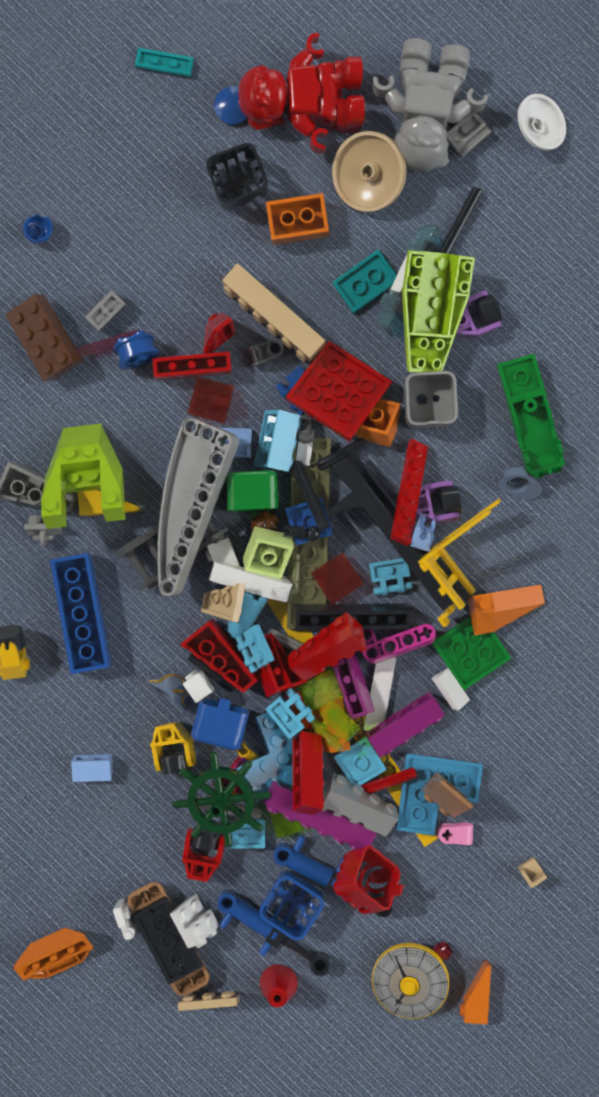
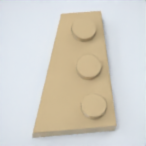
(224, 602)

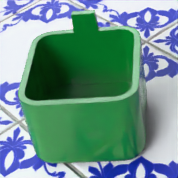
(252, 491)

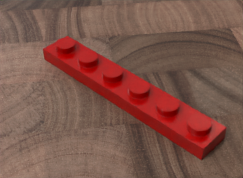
(409, 492)

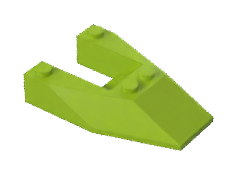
(79, 464)

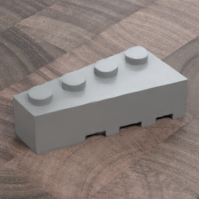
(27, 485)

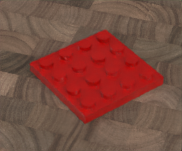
(338, 390)

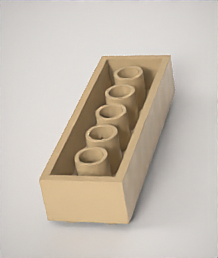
(272, 312)

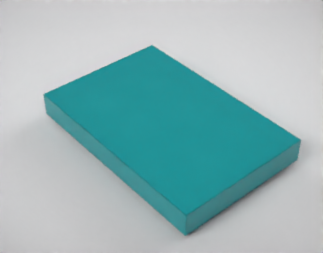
(365, 281)

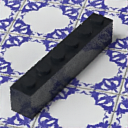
(368, 615)

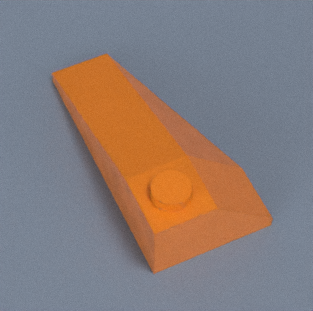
(500, 608)

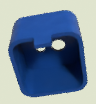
(220, 723)

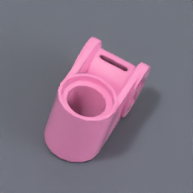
(459, 833)

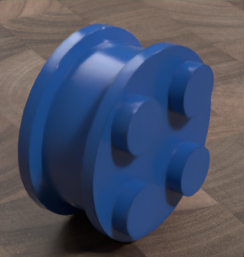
(135, 350)

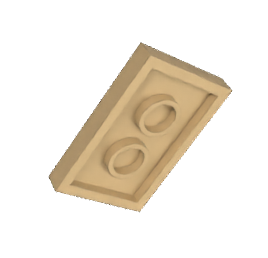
(208, 1000)

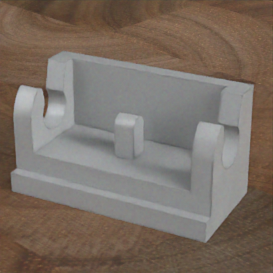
(104, 310)

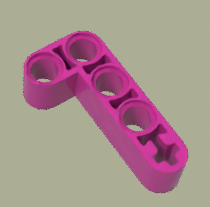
(398, 640)

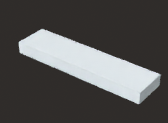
(380, 692)

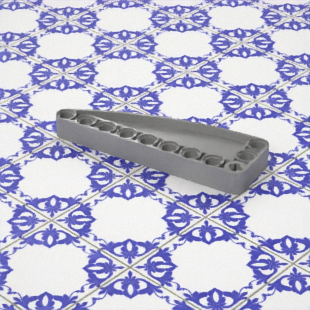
(186, 482)

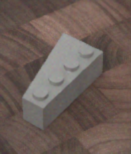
(358, 805)

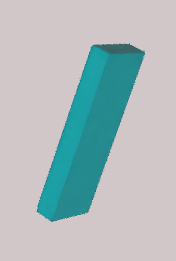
(164, 62)

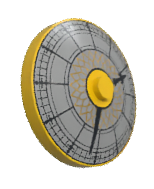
(410, 980)

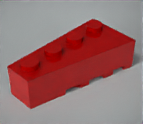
(328, 647)
(221, 655)

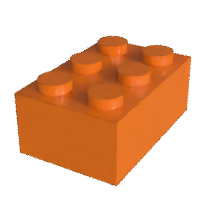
(297, 219)

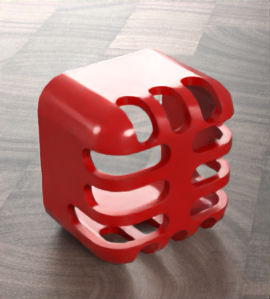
(355, 893)

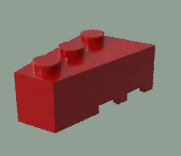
(277, 675)

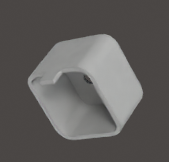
(432, 413)

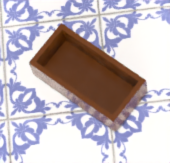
(43, 337)

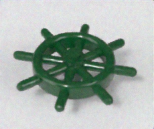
(221, 799)

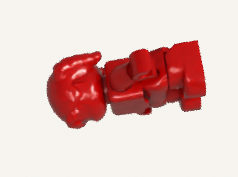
(308, 93)

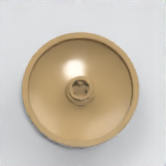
(369, 171)

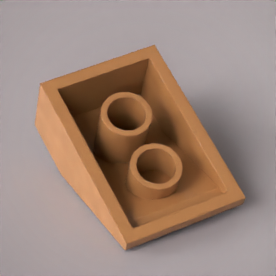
(446, 796)

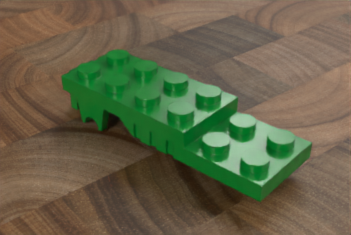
(531, 416)

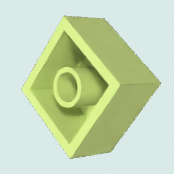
(267, 552)

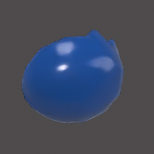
(37, 229)

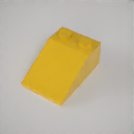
(91, 504)

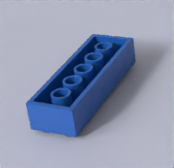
(81, 613)

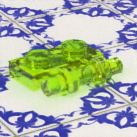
(341, 723)

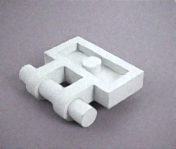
(123, 917)

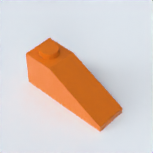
(476, 999)

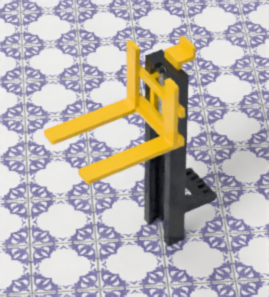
(369, 494)

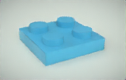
(360, 762)

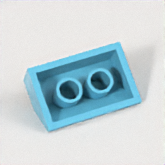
(277, 440)

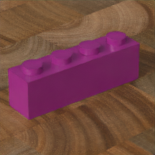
(353, 687)
(405, 724)

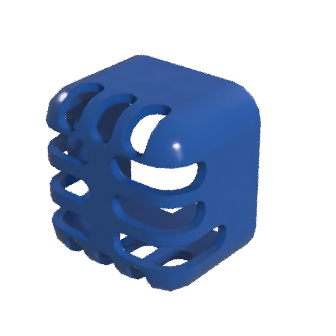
(298, 930)

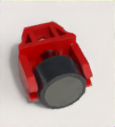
(207, 841)

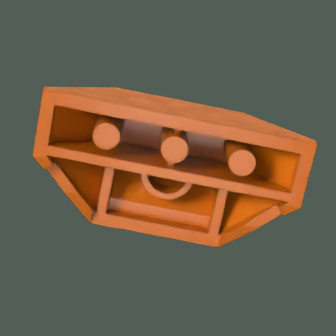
(53, 954)

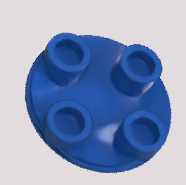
(227, 106)

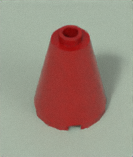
(278, 984)

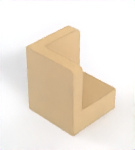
(532, 872)

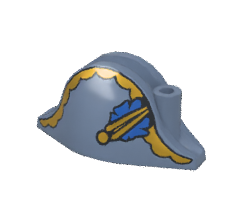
(172, 687)

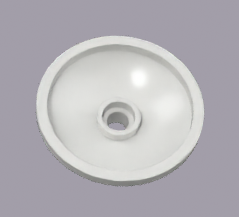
(541, 122)

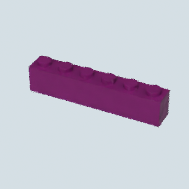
(324, 821)

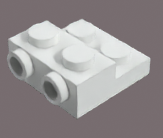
(194, 922)

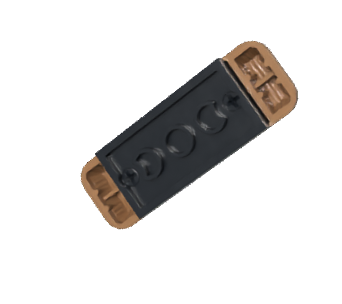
(179, 964)

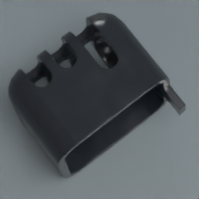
(243, 181)

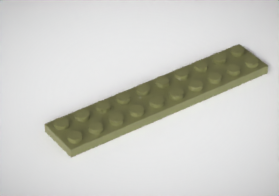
(313, 552)

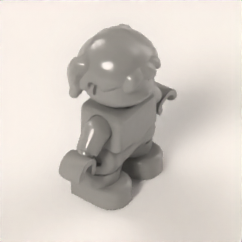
(428, 102)

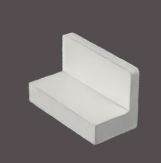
(450, 689)

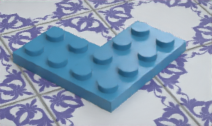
(278, 761)
(417, 813)

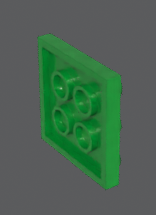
(470, 655)

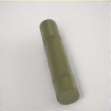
(295, 574)

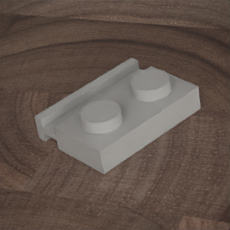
(467, 134)

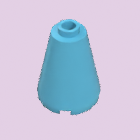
(251, 607)

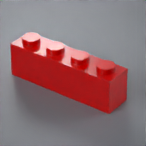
(192, 365)
(307, 773)

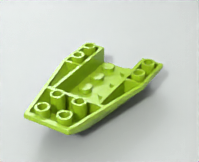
(433, 305)

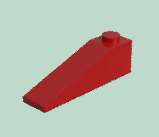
(217, 332)

